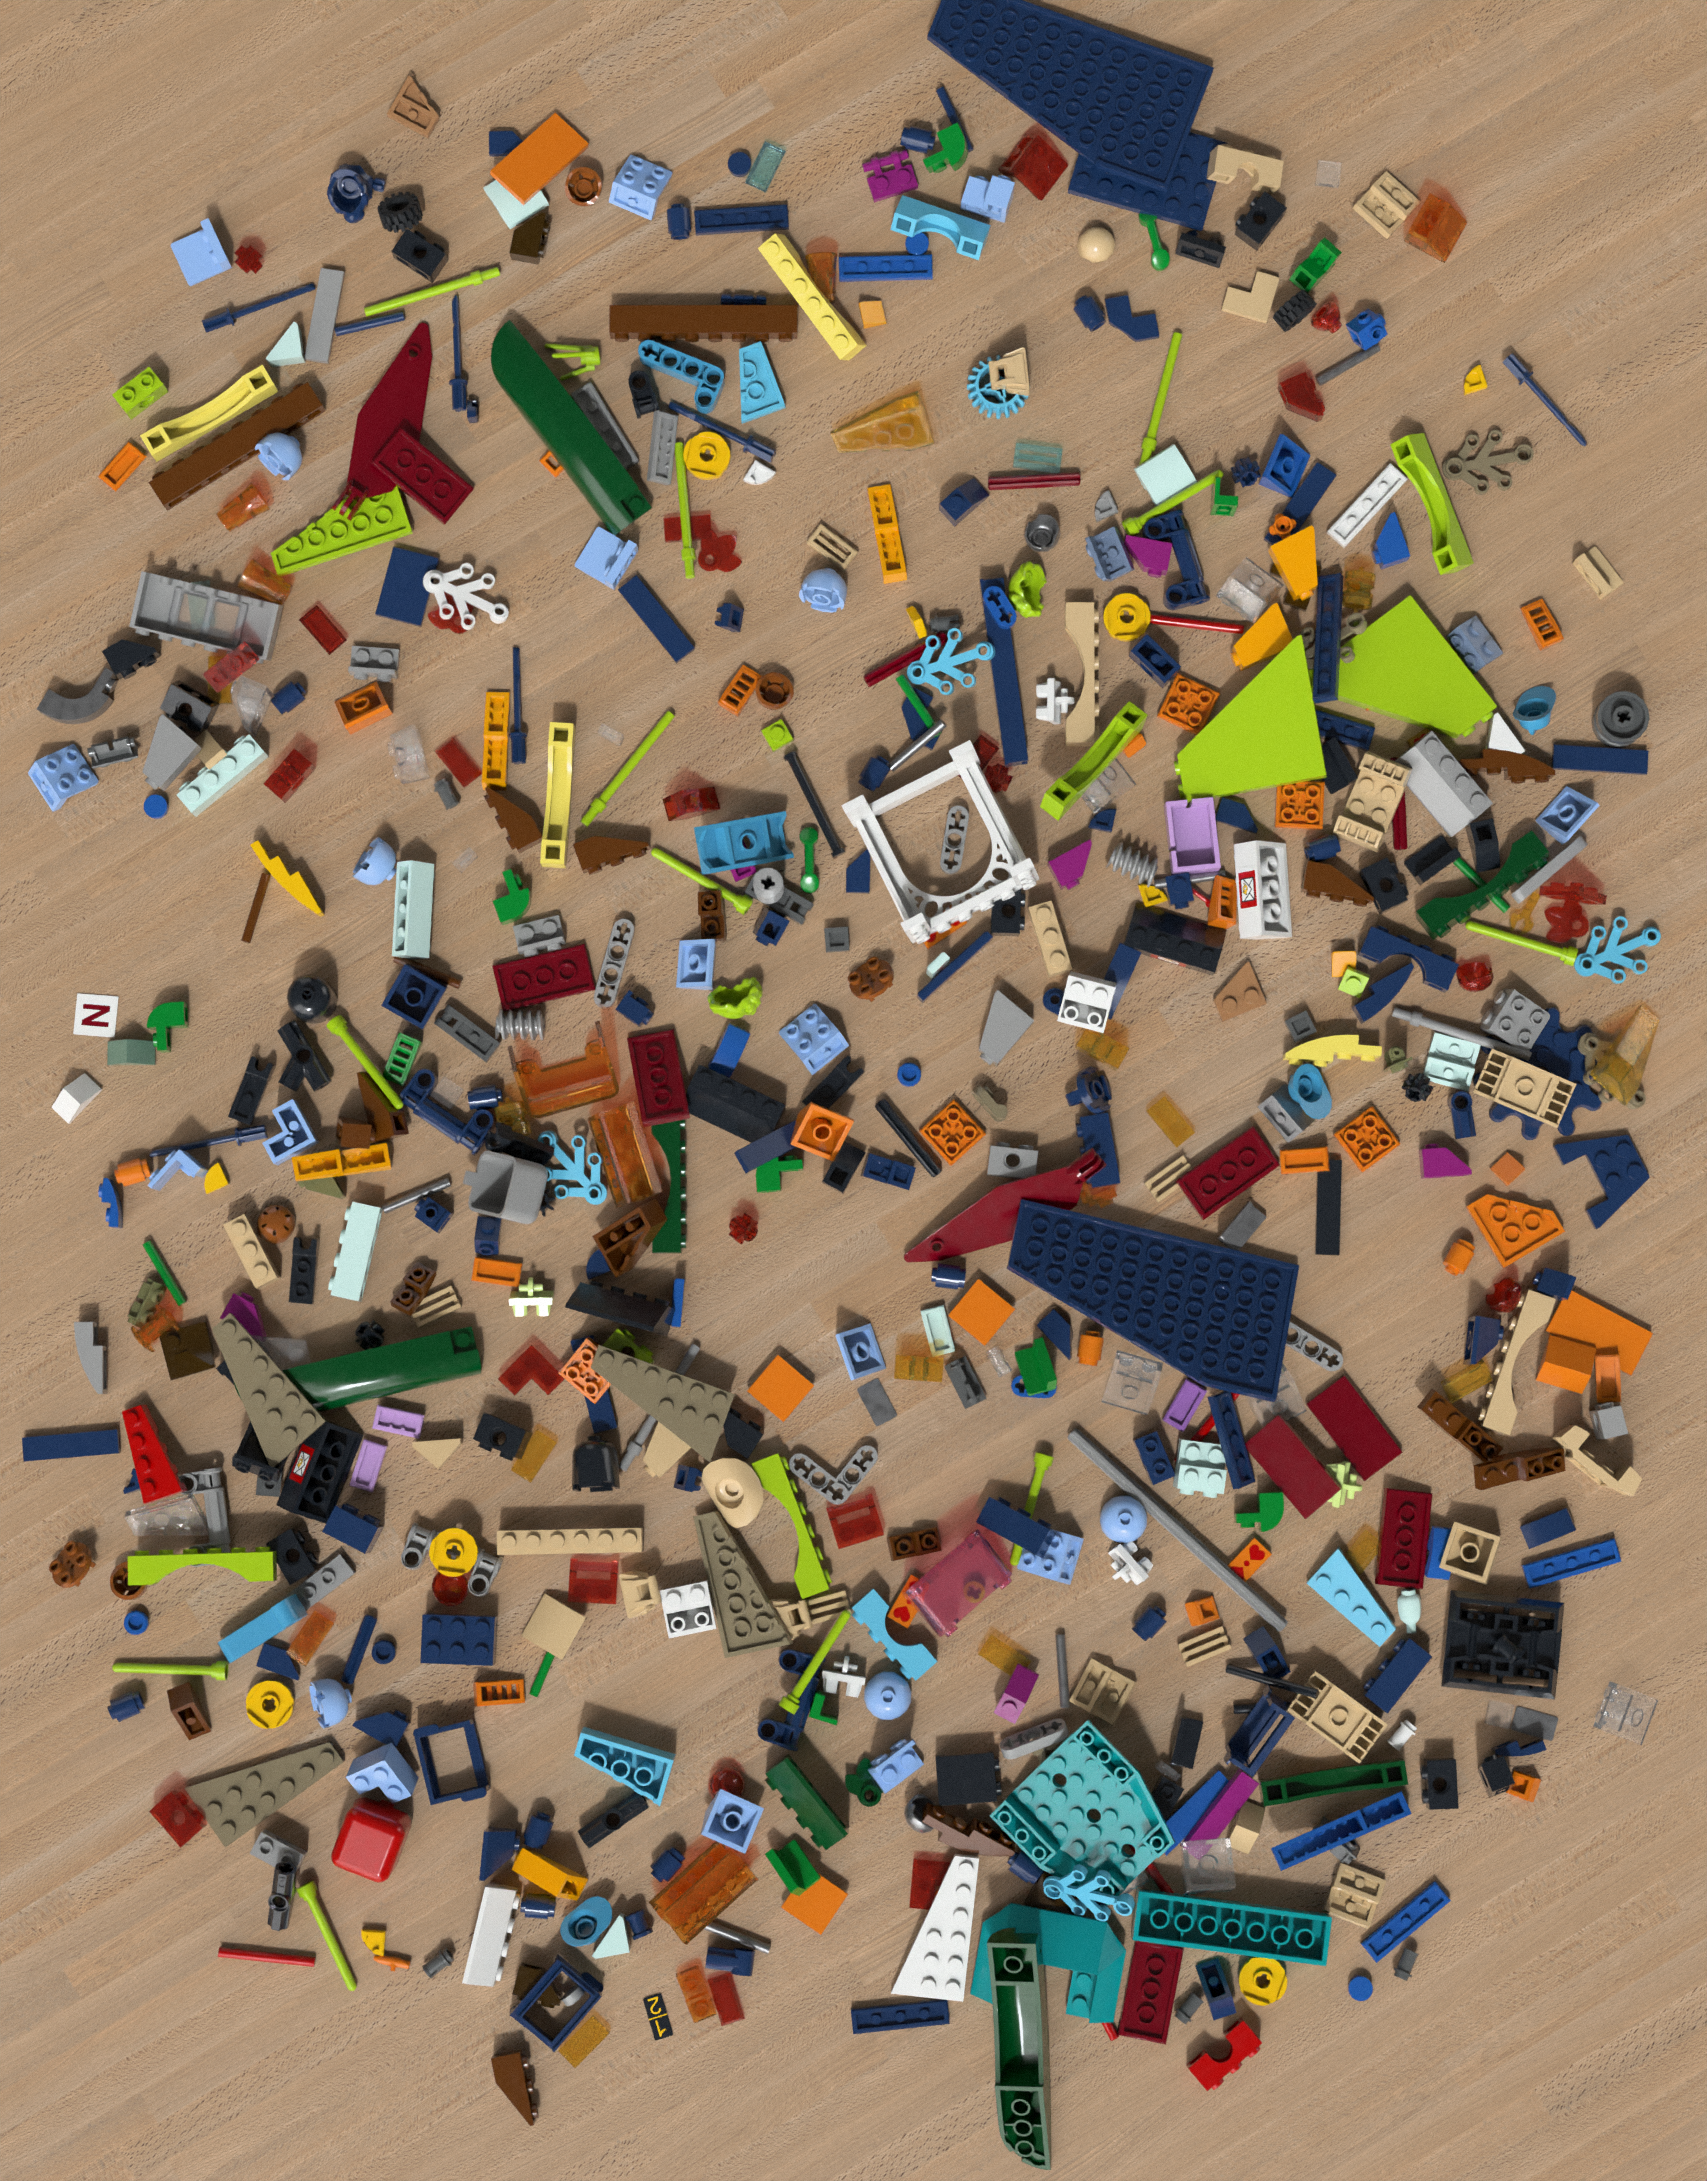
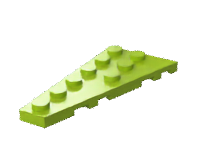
(334, 536)

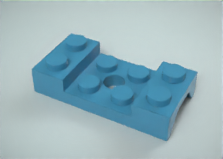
(722, 847)

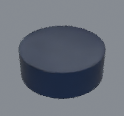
(739, 164)
(383, 1652)

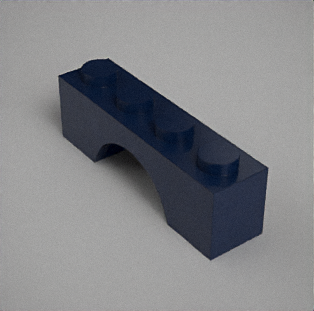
(1436, 969)

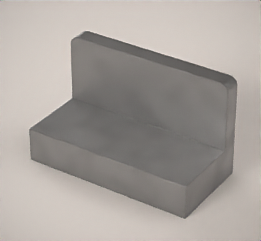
(1285, 1114)
(1242, 1227)

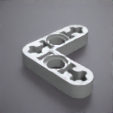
(841, 1481)

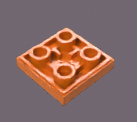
(1188, 704)
(1300, 805)
(952, 1132)
(1366, 1139)
(981, 1312)
(581, 1376)
(780, 1388)
(816, 1904)

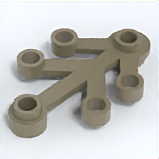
(1483, 463)
(1355, 624)
(1596, 1053)

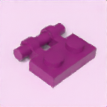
(891, 182)

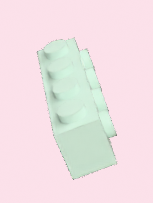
(224, 775)
(413, 909)
(356, 1251)

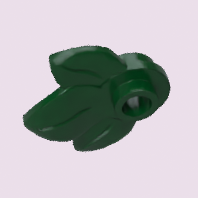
(863, 1781)

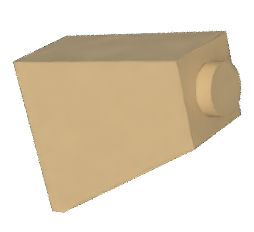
(663, 1451)

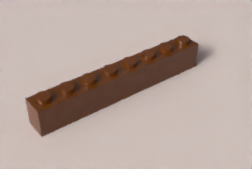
(703, 322)
(235, 446)

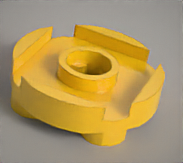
(714, 467)
(1135, 607)
(461, 1564)
(283, 1701)
(1268, 1992)

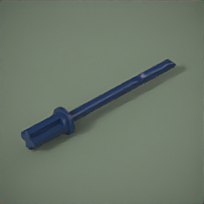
(226, 318)
(1523, 375)
(458, 384)
(750, 444)
(517, 737)
(240, 1136)

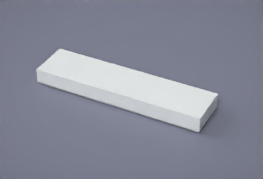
(1367, 505)

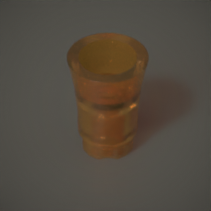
(823, 272)
(243, 508)
(264, 583)

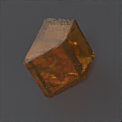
(1436, 228)

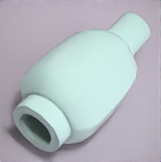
(1409, 1608)

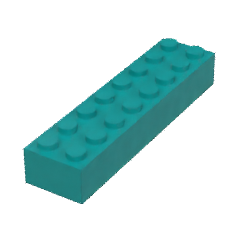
(1231, 1927)

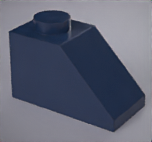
(963, 501)
(1553, 1283)
(1266, 1653)
(385, 1726)
(1216, 1989)

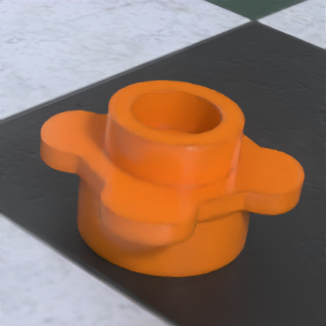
(1280, 520)

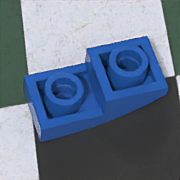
(729, 1050)
(109, 1194)
(1436, 1546)

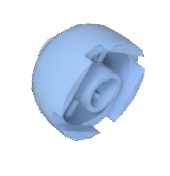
(280, 454)
(824, 590)
(376, 863)
(1123, 1519)
(887, 1695)
(330, 1701)

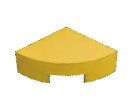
(1474, 381)
(916, 621)
(1151, 896)
(215, 1179)
(374, 1940)

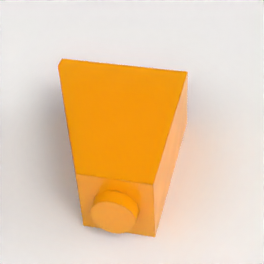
(1297, 562)
(1262, 640)
(549, 1874)

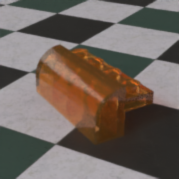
(625, 1155)
(703, 1890)

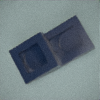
(888, 1171)
(1548, 1528)
(1512, 1748)

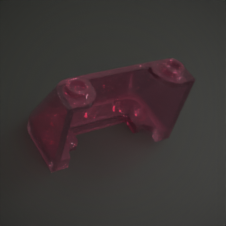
(958, 1583)

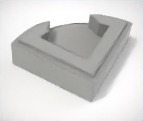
(1105, 507)

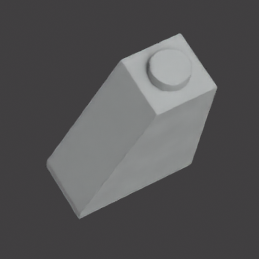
(168, 754)
(1003, 1029)

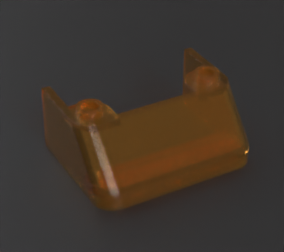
(568, 1083)

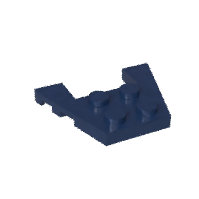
(1615, 1167)

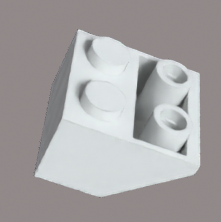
(1087, 1002)
(688, 1609)

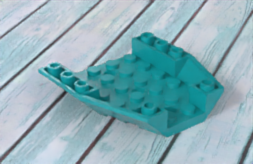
(1054, 1819)

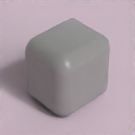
(506, 1187)

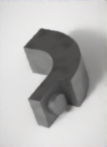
(81, 709)

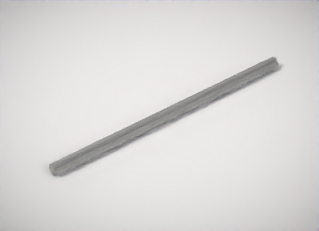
(1178, 1530)

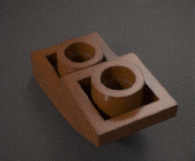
(712, 915)
(416, 1285)
(914, 1544)

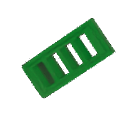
(409, 1063)

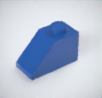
(1390, 546)

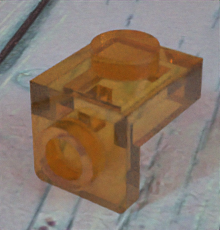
(1103, 1198)

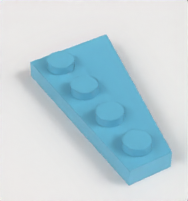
(1346, 1592)

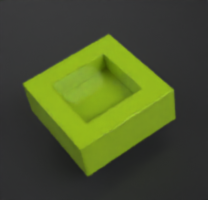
(777, 735)
(1353, 982)

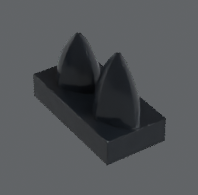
(1201, 250)

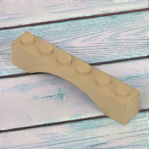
(1079, 625)
(1500, 1408)
(570, 1541)

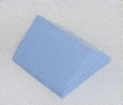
(1566, 814)
(696, 964)
(860, 1351)
(731, 1820)

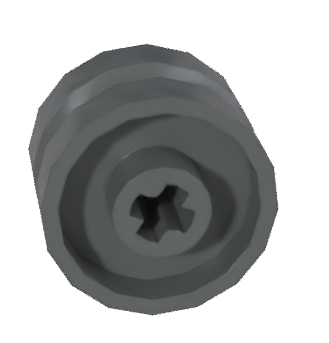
(1628, 708)

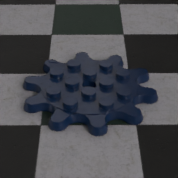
(1560, 1055)

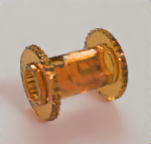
(155, 1328)

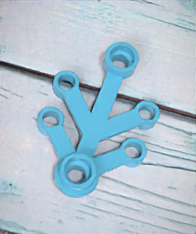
(946, 662)
(1613, 952)
(576, 1170)
(1060, 1888)

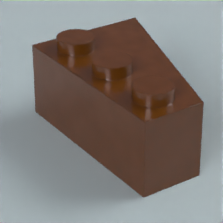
(630, 1236)

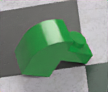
(954, 151)
(1316, 266)
(516, 904)
(164, 1018)
(769, 1174)
(1269, 1512)

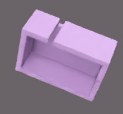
(1192, 836)

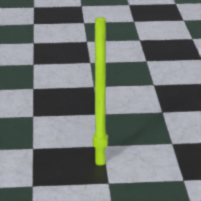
(475, 278)
(1149, 443)
(687, 552)
(598, 804)

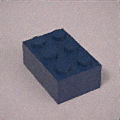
(458, 1639)

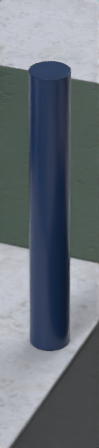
(951, 113)
(370, 323)

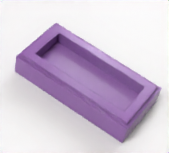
(1184, 1405)

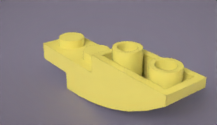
(1323, 1049)

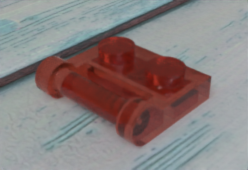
(858, 1529)
(593, 1590)

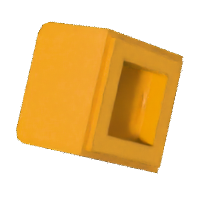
(871, 313)
(1340, 961)

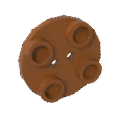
(871, 979)
(71, 1564)

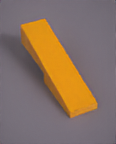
(887, 534)
(496, 740)
(341, 1163)

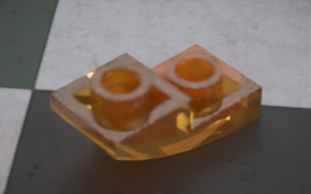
(310, 1638)
(696, 1994)

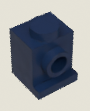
(778, 923)
(635, 1010)
(441, 1216)

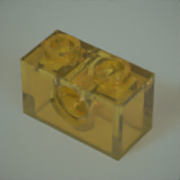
(1102, 1048)
(918, 1368)

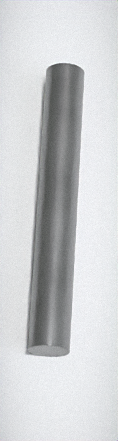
(1348, 364)
(917, 745)
(1194, 878)
(416, 1195)
(1062, 1671)
(738, 1937)

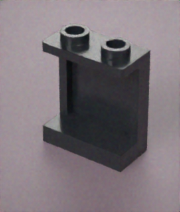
(253, 1460)
(967, 1778)

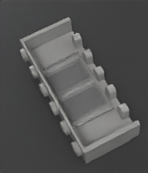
(204, 616)

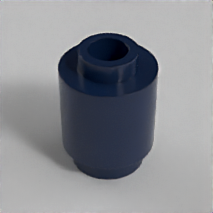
(917, 139)
(679, 222)
(1089, 313)
(288, 697)
(874, 773)
(1322, 848)
(485, 1097)
(948, 1276)
(1149, 1622)
(126, 1706)
(538, 1830)
(667, 1864)
(1024, 1867)
(538, 1906)

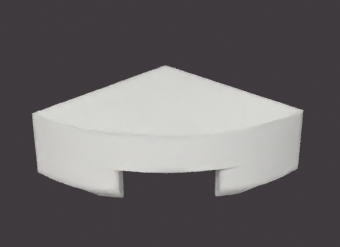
(758, 474)

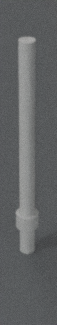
(1418, 1019)
(634, 1448)

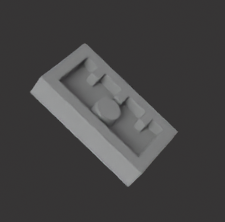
(374, 663)
(539, 935)

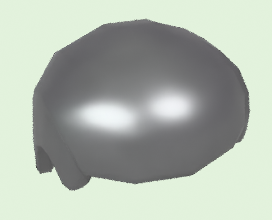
(1042, 533)
(913, 1813)

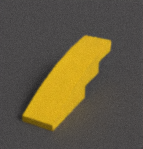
(292, 883)

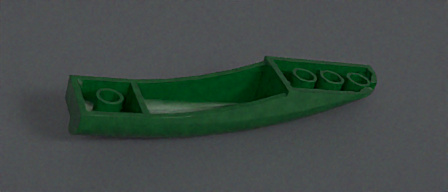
(565, 430)
(387, 1369)
(1021, 2045)

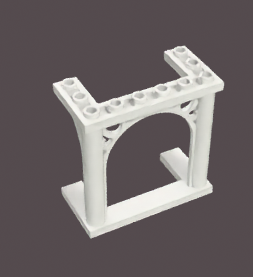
(1020, 869)

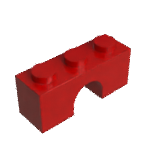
(1211, 2071)

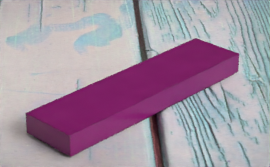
(1223, 1808)

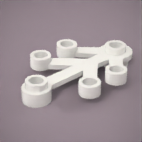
(462, 594)

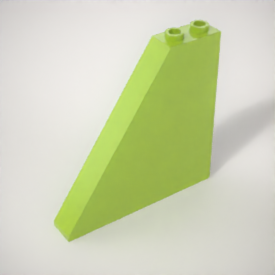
(1412, 675)
(1260, 737)

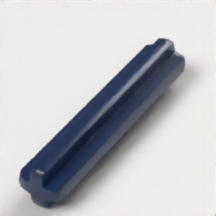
(358, 1649)

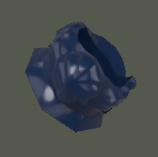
(350, 191)

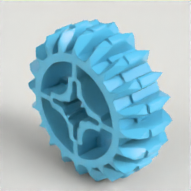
(977, 394)

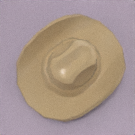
(733, 1490)

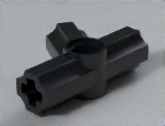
(296, 1070)

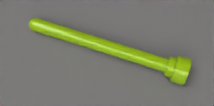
(1134, 524)
(740, 902)
(1566, 954)
(339, 1027)
(1042, 1463)
(217, 1670)
(791, 1701)
(309, 1894)

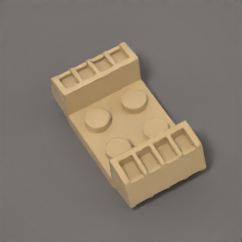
(1373, 801)
(1524, 1088)
(1623, 1481)
(1338, 1717)

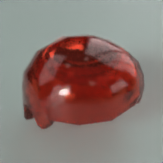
(1474, 976)
(1506, 1295)
(450, 1590)
(727, 1780)

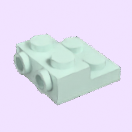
(1200, 1468)

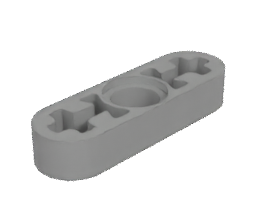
(951, 822)
(1048, 1733)

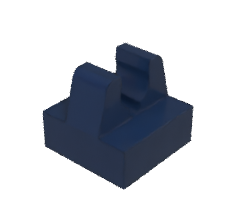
(731, 617)
(686, 1478)

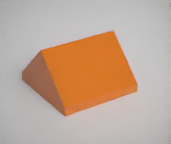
(363, 708)
(820, 1131)
(1566, 1364)

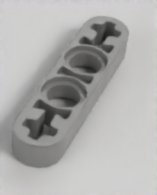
(1550, 869)
(611, 963)
(1299, 1346)

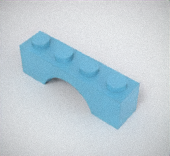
(917, 217)
(913, 1658)

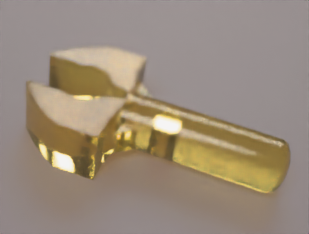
(1525, 914)

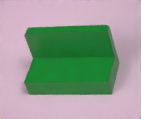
(1221, 504)
(1036, 1368)
(816, 1713)
(793, 1867)

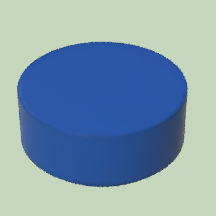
(917, 245)
(156, 806)
(909, 1074)
(136, 1622)
(1360, 1988)

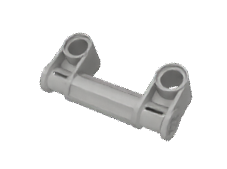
(209, 1483)
(480, 1570)

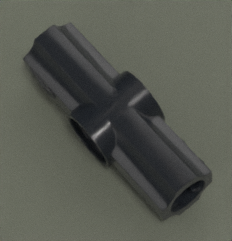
(601, 1828)
(282, 1895)

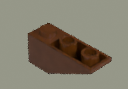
(519, 824)
(601, 851)
(1330, 882)
(380, 1112)
(512, 2079)

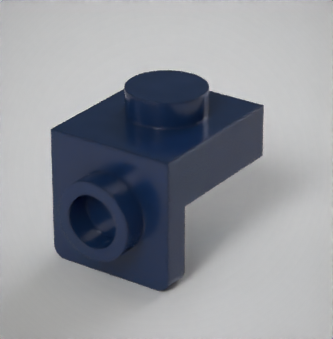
(1179, 890)
(487, 1235)

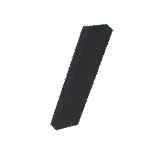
(1328, 1210)

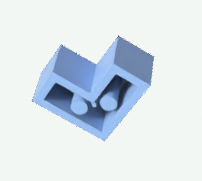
(988, 198)
(296, 1133)
(384, 1769)

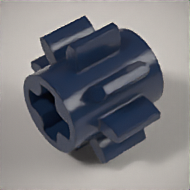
(1245, 472)

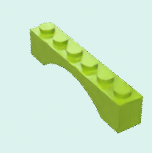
(1417, 462)
(1081, 776)
(253, 1566)
(809, 1573)

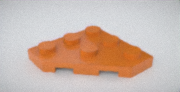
(1513, 1227)

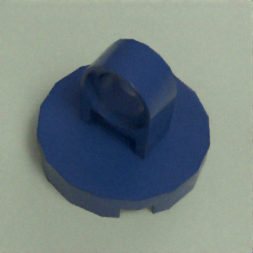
(1092, 1091)

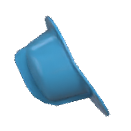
(1535, 708)
(1310, 1091)
(586, 1922)

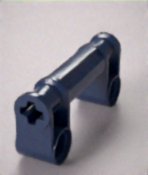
(1192, 588)
(440, 1118)
(797, 1722)

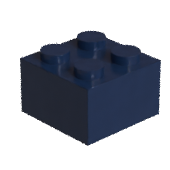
(414, 996)
(353, 1528)

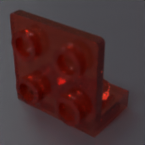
(1034, 165)

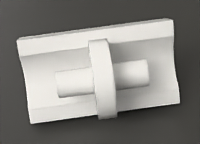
(1056, 701)
(1126, 1566)
(854, 1682)

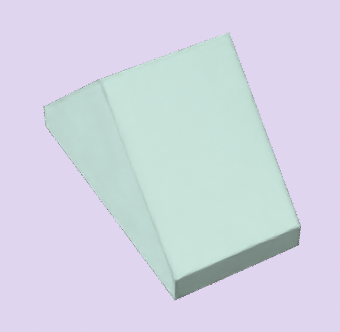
(288, 349)
(615, 1941)

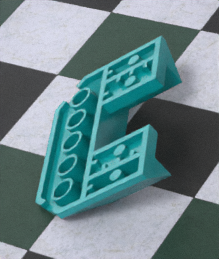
(1066, 1943)

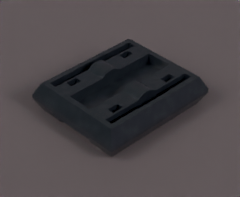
(1474, 1642)

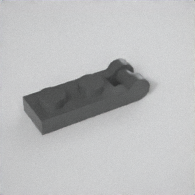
(785, 903)
(468, 1034)

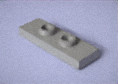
(662, 447)
(323, 1582)

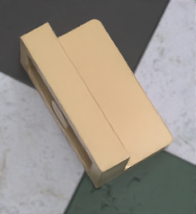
(1597, 572)

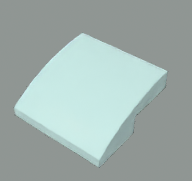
(510, 208)
(1165, 475)
(1451, 1061)

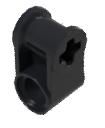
(643, 398)

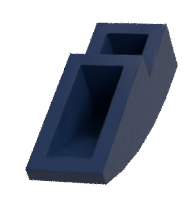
(1121, 971)
(1382, 993)

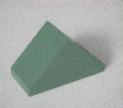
(131, 1052)

